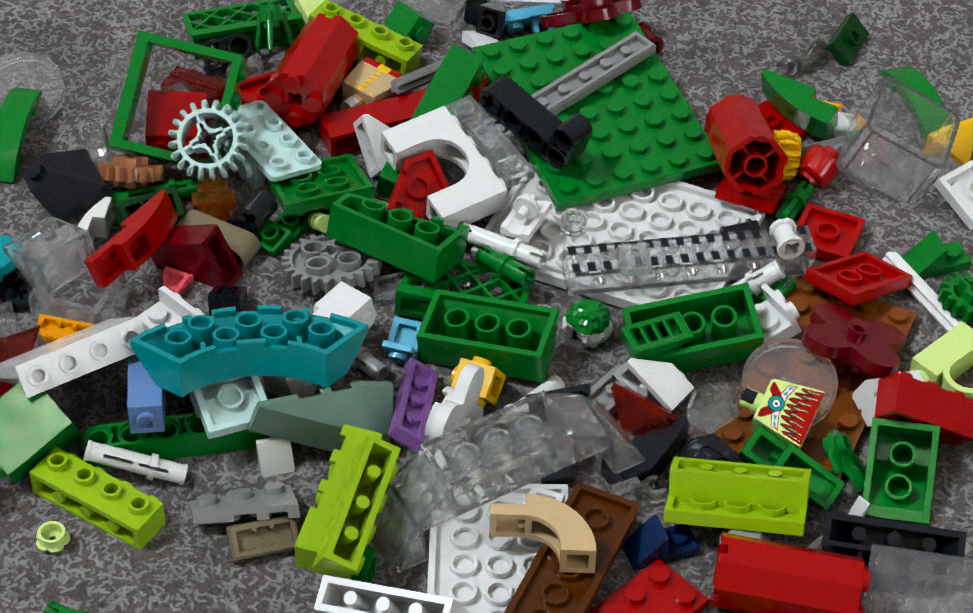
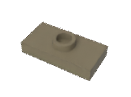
(262, 538)

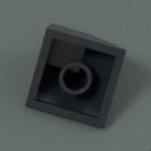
(64, 182)

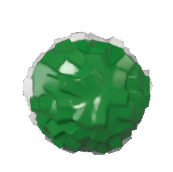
(590, 321)

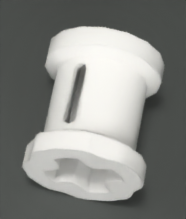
(788, 242)

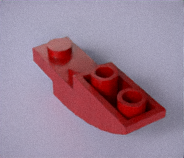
(136, 242)

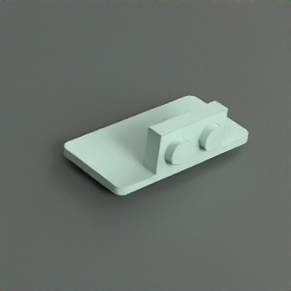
(273, 147)

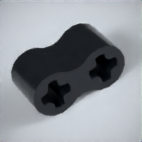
(255, 212)

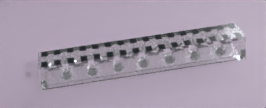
(681, 261)

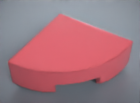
(176, 280)

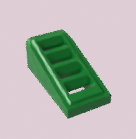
(650, 348)

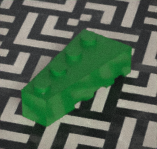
(397, 236)

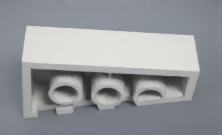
(342, 301)

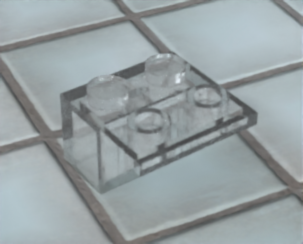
(51, 253)

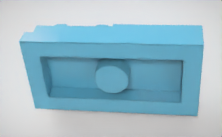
(519, 18)

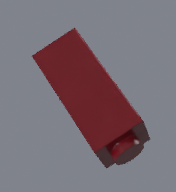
(200, 252)

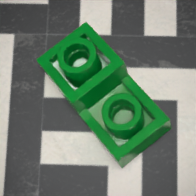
(279, 234)

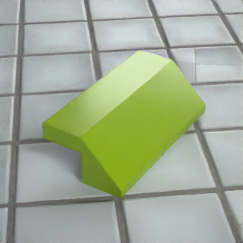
(738, 496)

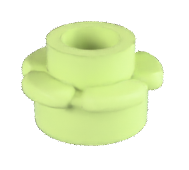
(50, 530)

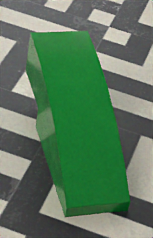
(799, 104)
(768, 450)

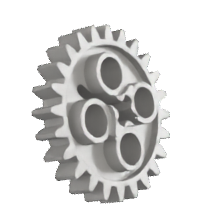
(324, 263)

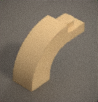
(553, 525)

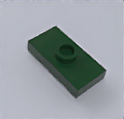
(847, 40)

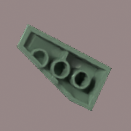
(320, 417)

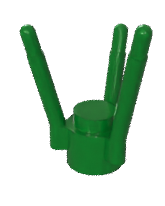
(269, 19)

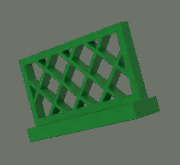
(203, 31)
(414, 300)

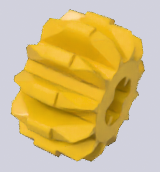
(792, 147)

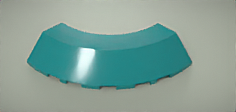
(249, 344)

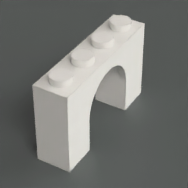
(471, 198)

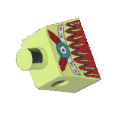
(784, 410)

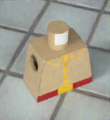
(368, 84)

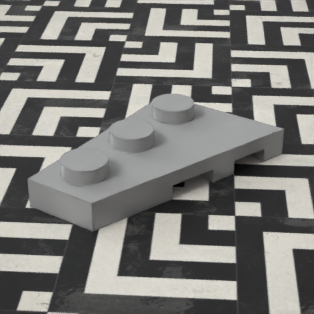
(243, 501)

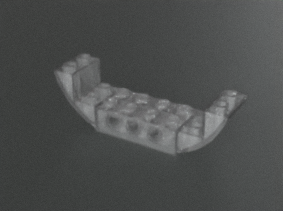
(493, 460)

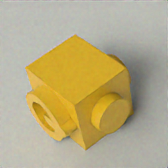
(492, 381)

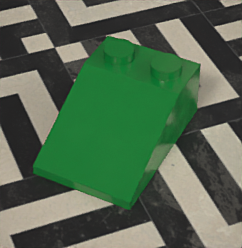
(901, 470)

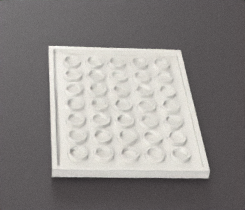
(642, 215)

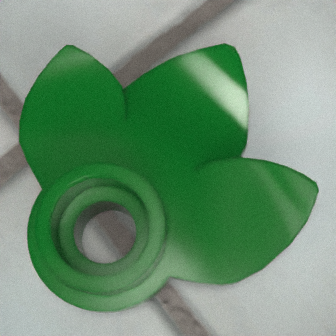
(843, 459)

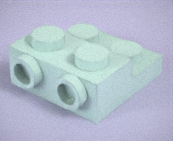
(227, 404)

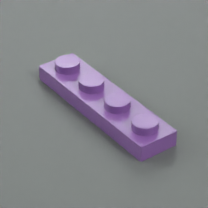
(413, 404)

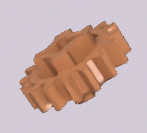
(130, 171)

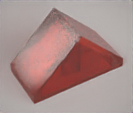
(638, 412)

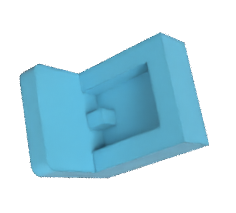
(402, 340)

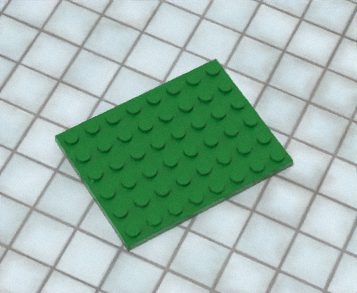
(638, 120)

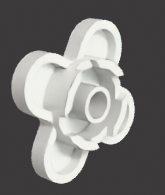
(459, 404)

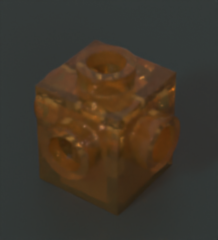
(214, 198)

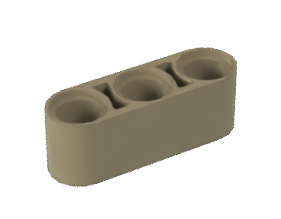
(241, 242)

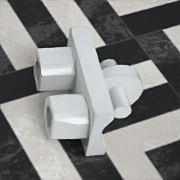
(525, 217)

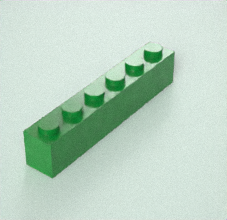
(452, 81)

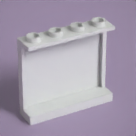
(72, 355)

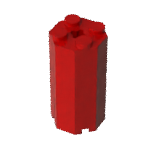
(312, 70)
(745, 145)
(785, 578)

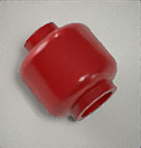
(818, 166)

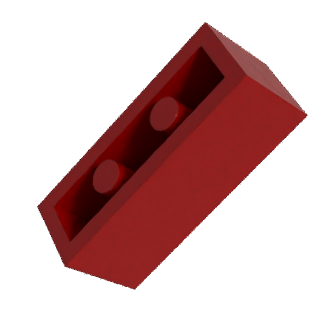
(923, 402)

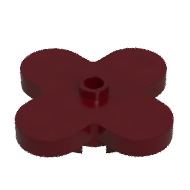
(588, 11)
(862, 344)

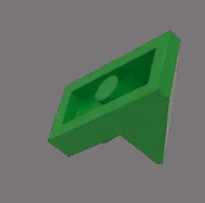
(934, 258)

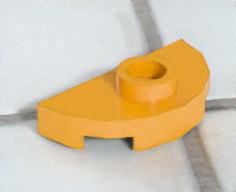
(55, 328)

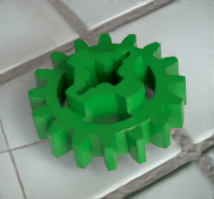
(957, 296)

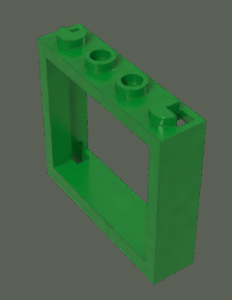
(134, 83)

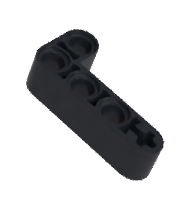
(535, 125)

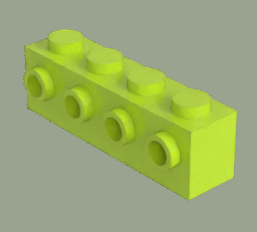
(377, 40)
(98, 497)
(356, 509)

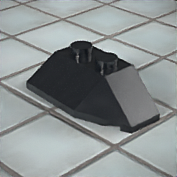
(855, 534)

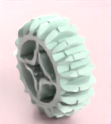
(196, 146)

